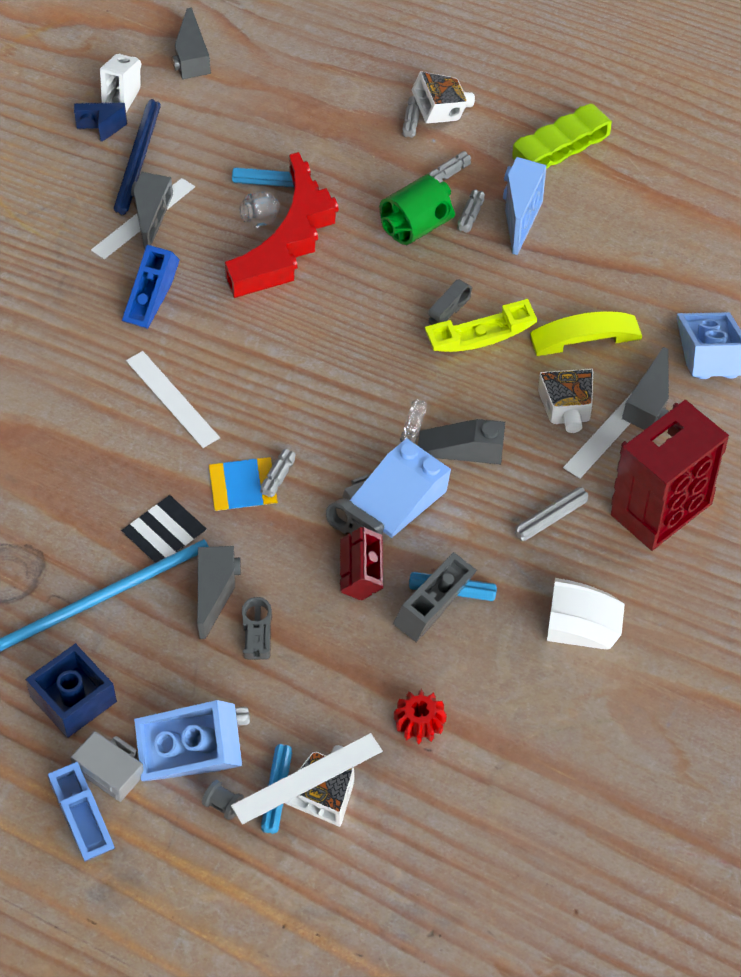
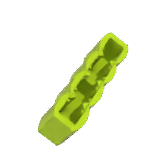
(565, 137)

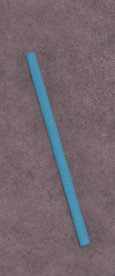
(100, 595)

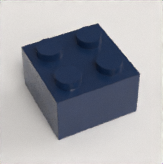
(71, 690)

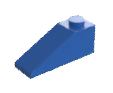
(150, 286)

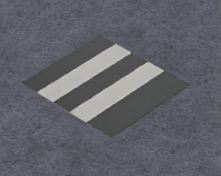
(164, 529)

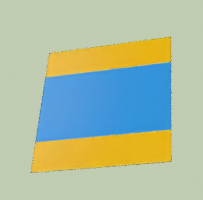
(239, 483)

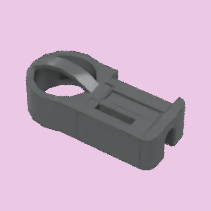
(450, 302)
(355, 517)
(258, 631)

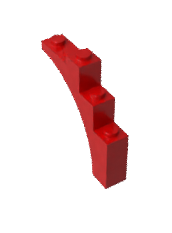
(275, 258)

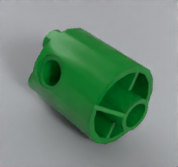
(416, 209)

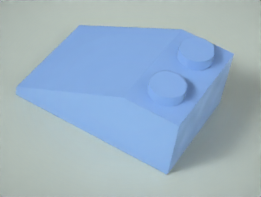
(523, 198)
(710, 344)
(402, 487)
(188, 741)

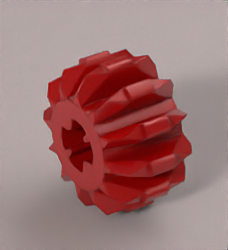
(431, 718)

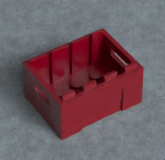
(669, 483)

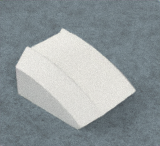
(584, 616)

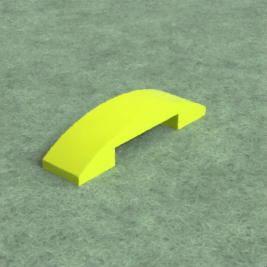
(583, 328)
(483, 331)

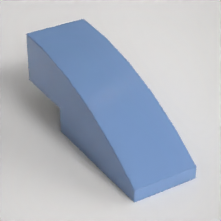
(80, 811)

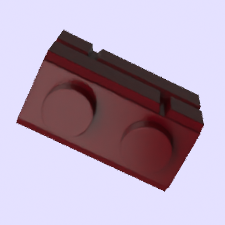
(361, 563)

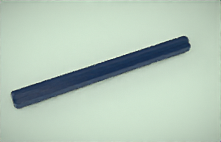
(137, 156)

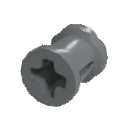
(221, 799)

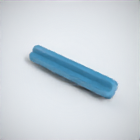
(262, 177)
(472, 589)
(279, 770)

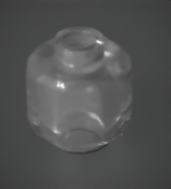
(259, 209)

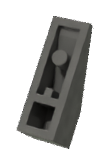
(191, 52)
(152, 199)
(651, 394)
(465, 441)
(215, 583)
(433, 597)

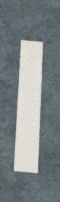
(131, 227)
(173, 399)
(598, 443)
(306, 778)

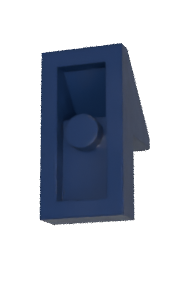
(105, 116)

